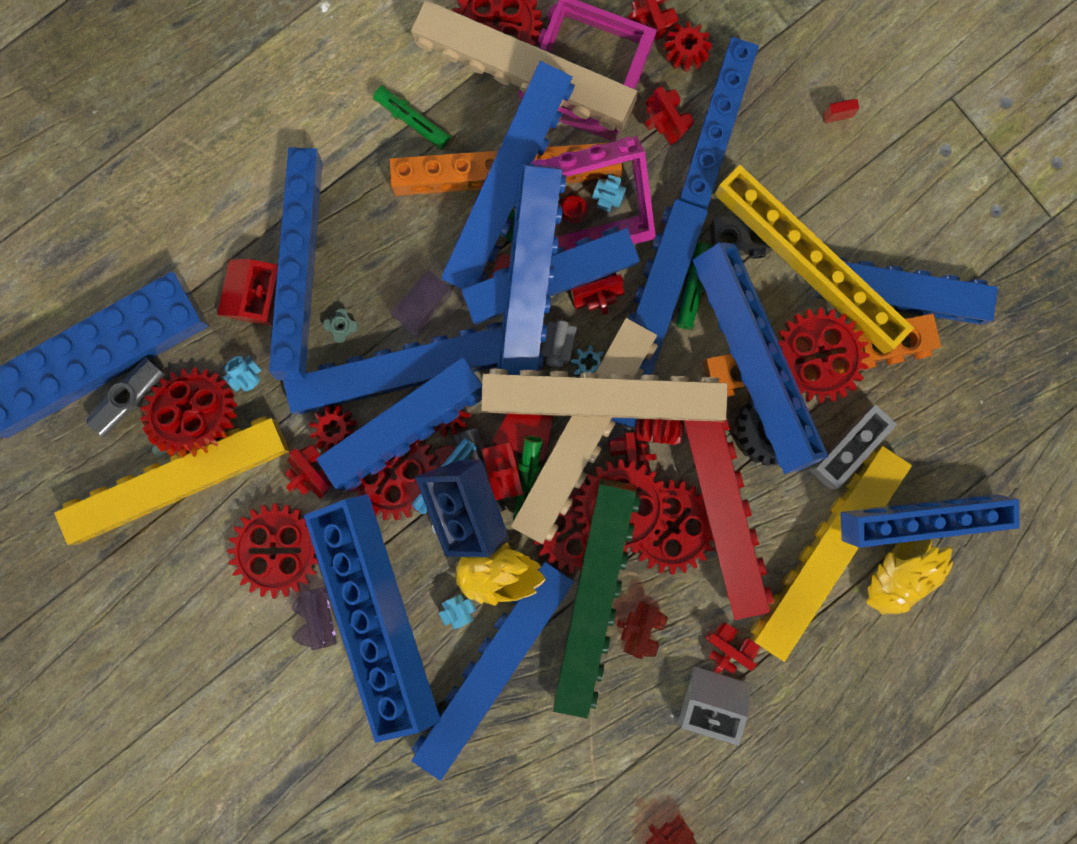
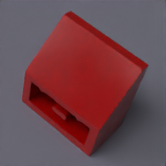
(249, 291)

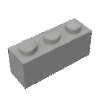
(853, 447)

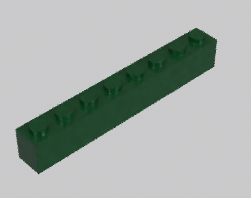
(594, 597)

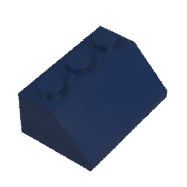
(463, 509)

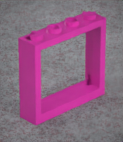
(610, 23)
(601, 156)

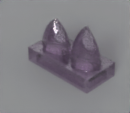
(319, 626)

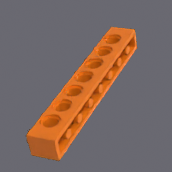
(470, 170)
(923, 340)

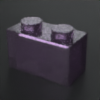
(421, 303)

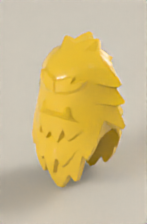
(908, 576)
(498, 578)

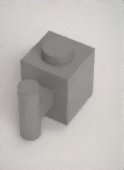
(558, 343)

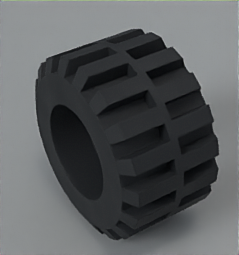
(749, 437)

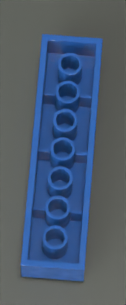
(96, 351)
(372, 619)

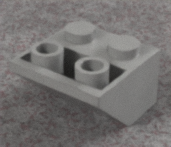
(715, 706)

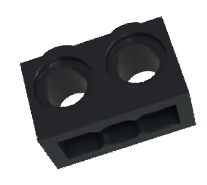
(741, 233)

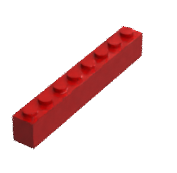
(728, 518)

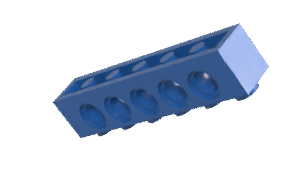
(718, 123)
(929, 520)

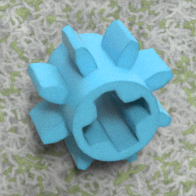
(609, 193)
(582, 357)
(242, 373)
(457, 611)

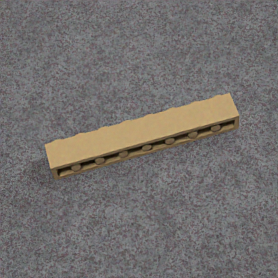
(516, 61)
(604, 397)
(580, 440)

